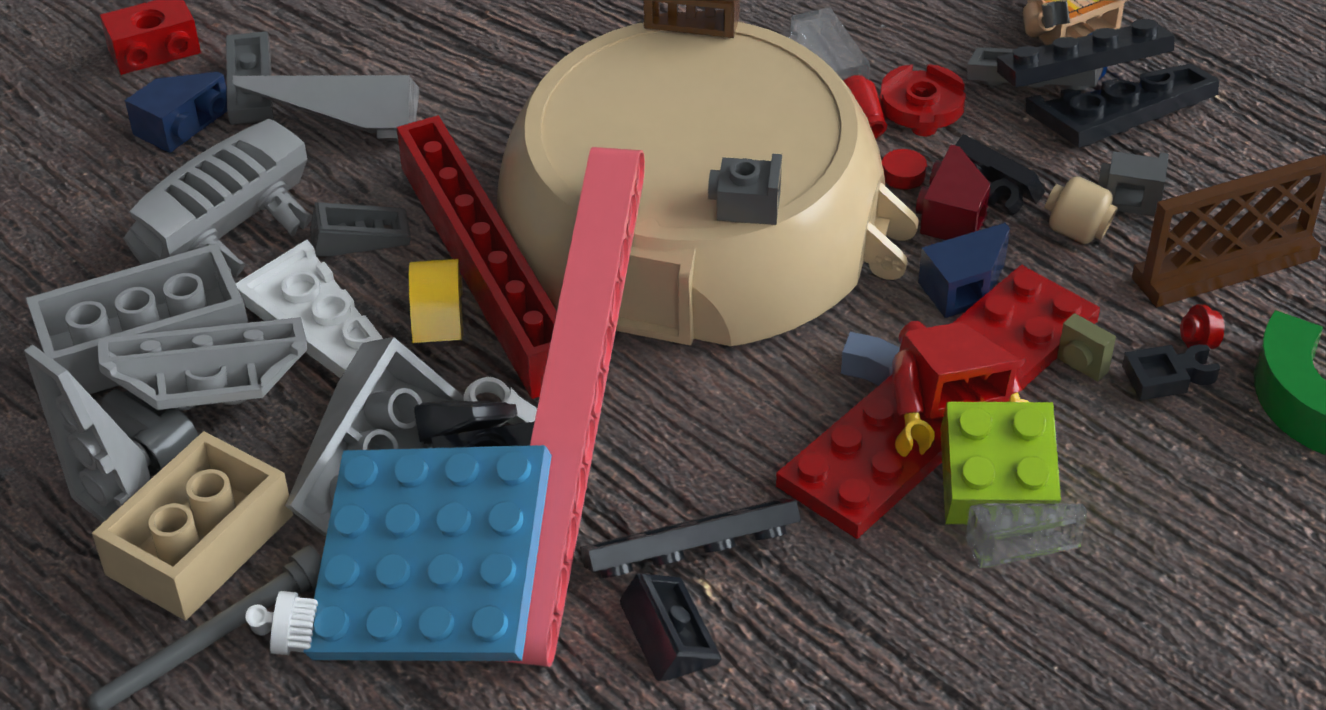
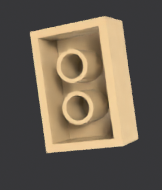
(193, 525)

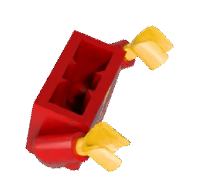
(944, 367)

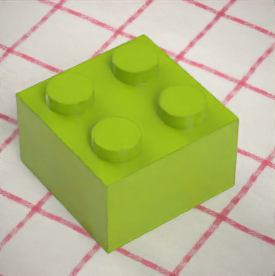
(998, 455)

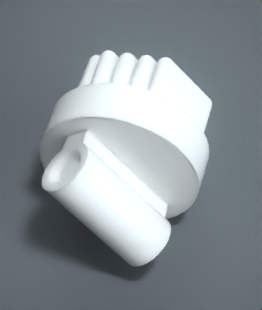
(289, 623)

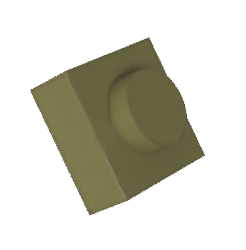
(1086, 347)

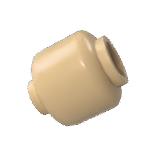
(1080, 210)

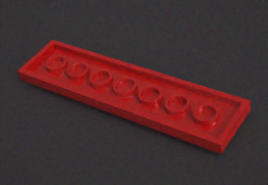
(854, 467)

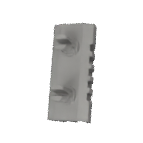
(219, 193)

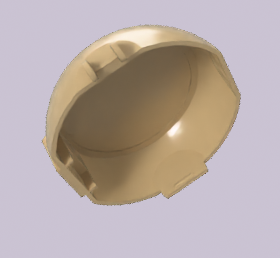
(686, 108)

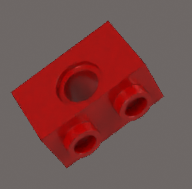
(150, 34)

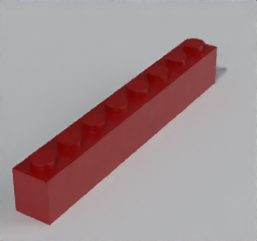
(482, 244)

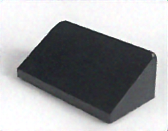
(668, 626)

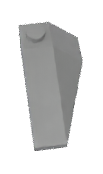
(359, 101)
(94, 452)

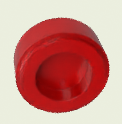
(904, 168)

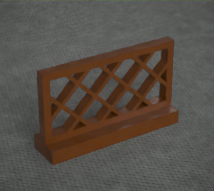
(1241, 250)

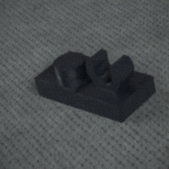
(1004, 174)

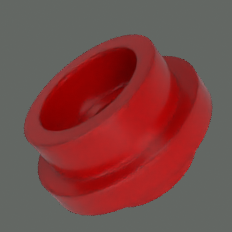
(1202, 327)

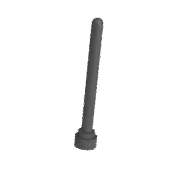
(297, 577)

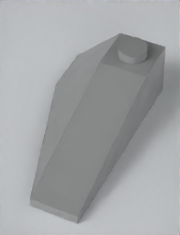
(366, 412)

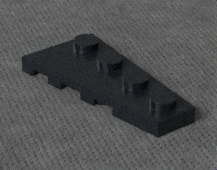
(1122, 103)

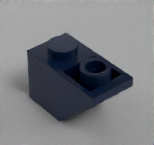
(176, 108)
(963, 268)

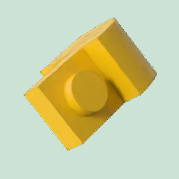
(435, 301)

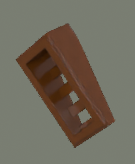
(707, 22)

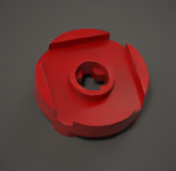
(922, 98)

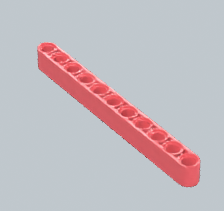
(578, 376)

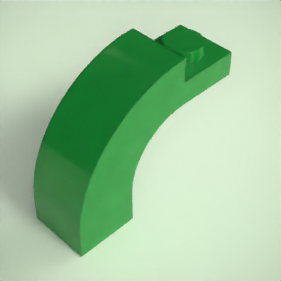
(1289, 383)

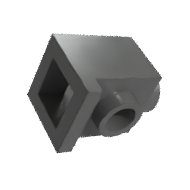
(1135, 181)
(747, 190)

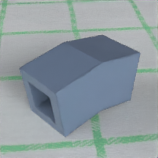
(868, 357)

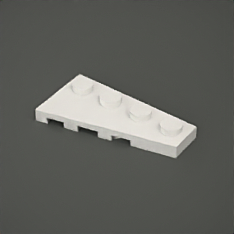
(306, 288)

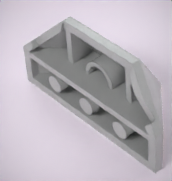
(203, 363)

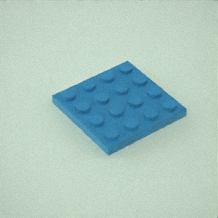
(431, 554)

